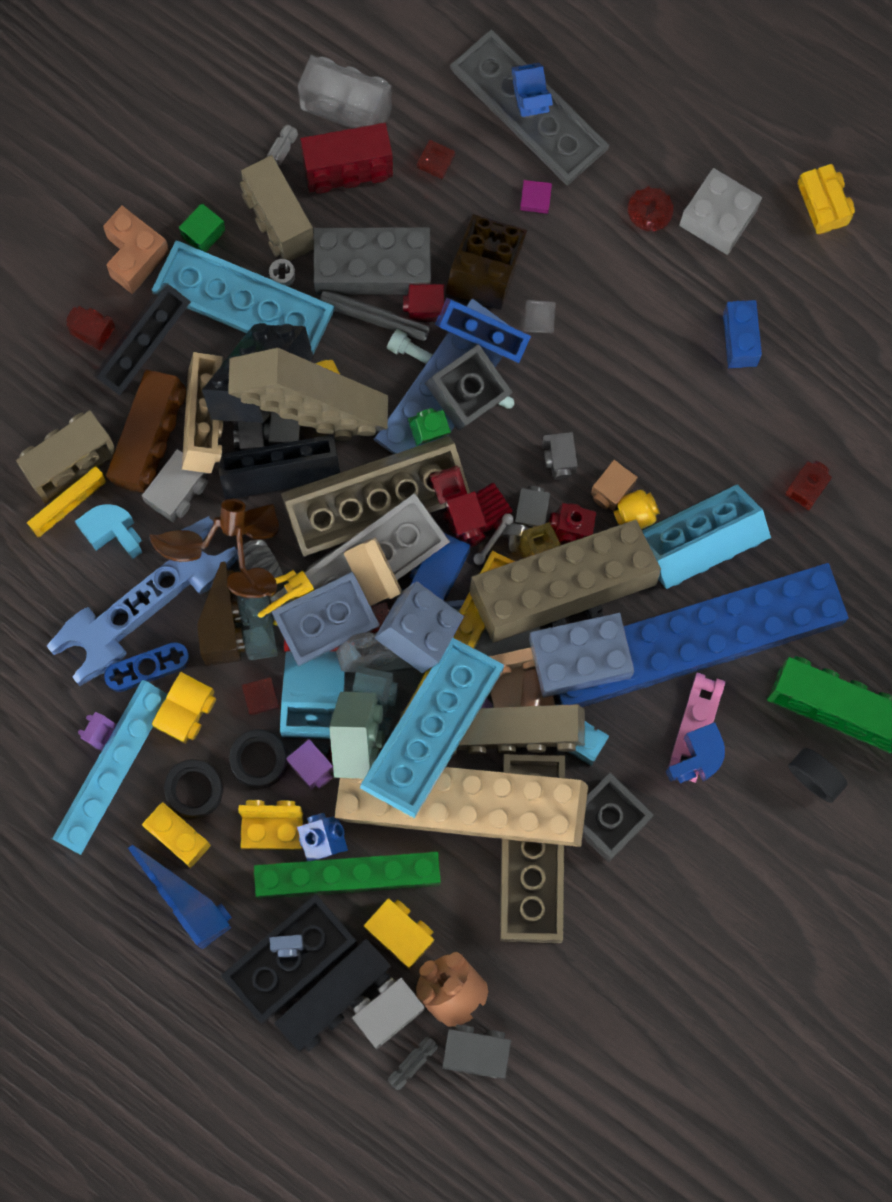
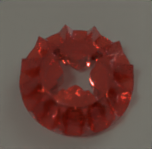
(655, 220)

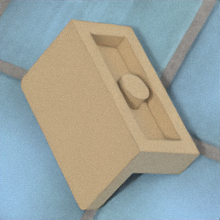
(372, 571)

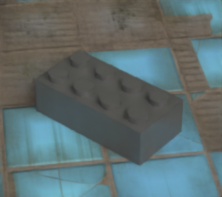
(371, 260)

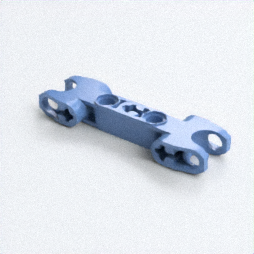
(100, 634)

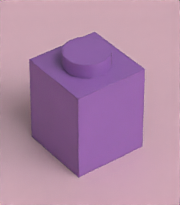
(311, 765)

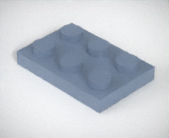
(325, 618)

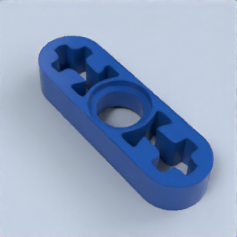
(165, 652)

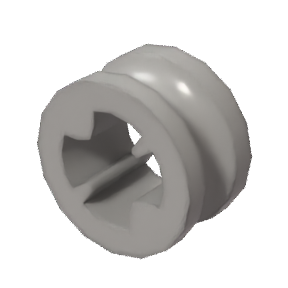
(274, 269)

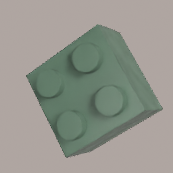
(355, 734)

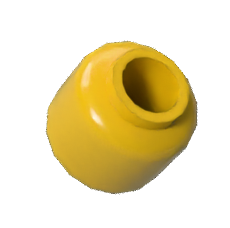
(637, 507)

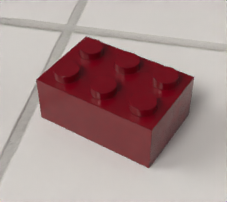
(347, 158)

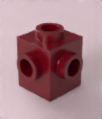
(572, 522)

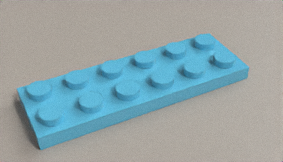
(239, 295)
(432, 728)

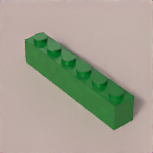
(347, 875)

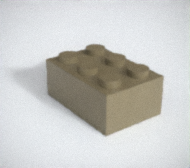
(277, 209)
(66, 456)

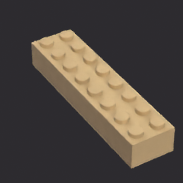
(481, 805)

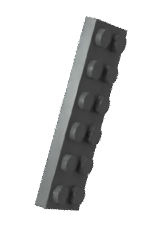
(555, 137)

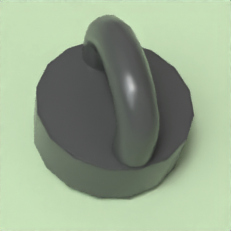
(513, 534)

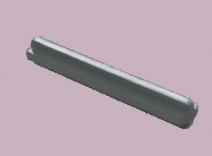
(376, 315)

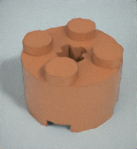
(451, 989)

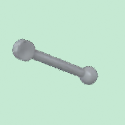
(480, 558)

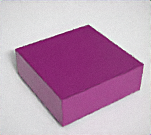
(536, 196)

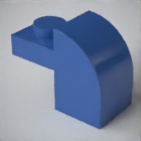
(531, 89)
(707, 755)

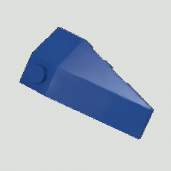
(194, 910)

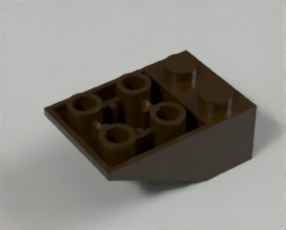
(486, 261)
(217, 626)

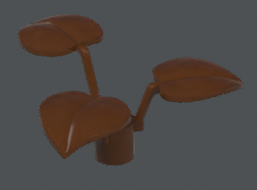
(234, 521)

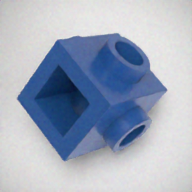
(322, 837)

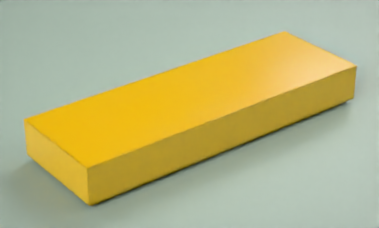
(66, 502)

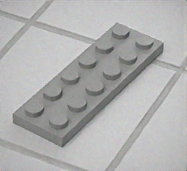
(405, 535)

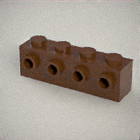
(146, 431)

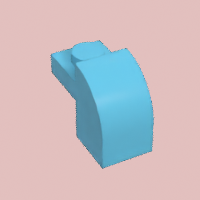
(106, 523)

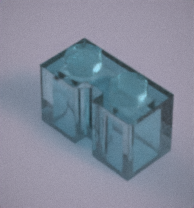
(260, 638)

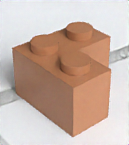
(139, 248)

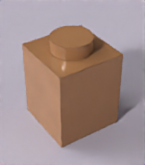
(612, 486)

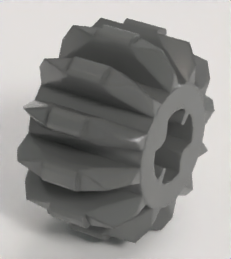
(259, 555)

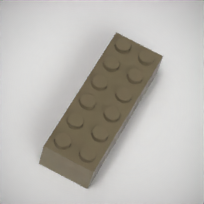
(308, 394)
(350, 501)
(564, 581)
(532, 870)

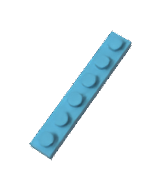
(110, 768)

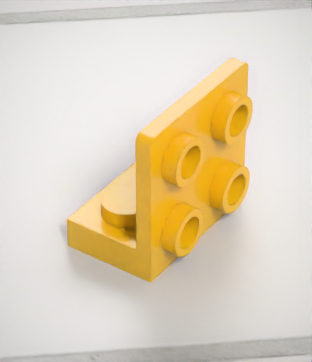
(270, 826)

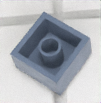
(419, 627)

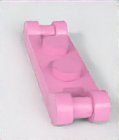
(697, 714)

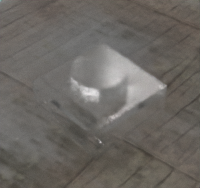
(539, 316)

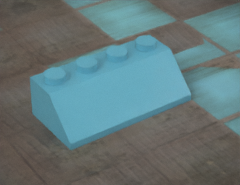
(706, 535)

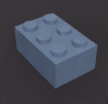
(581, 655)

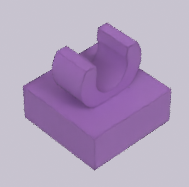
(97, 731)

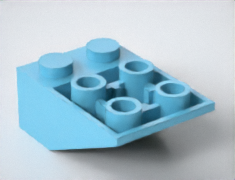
(310, 696)

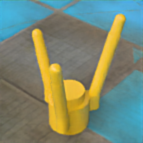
(297, 587)

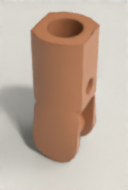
(531, 689)

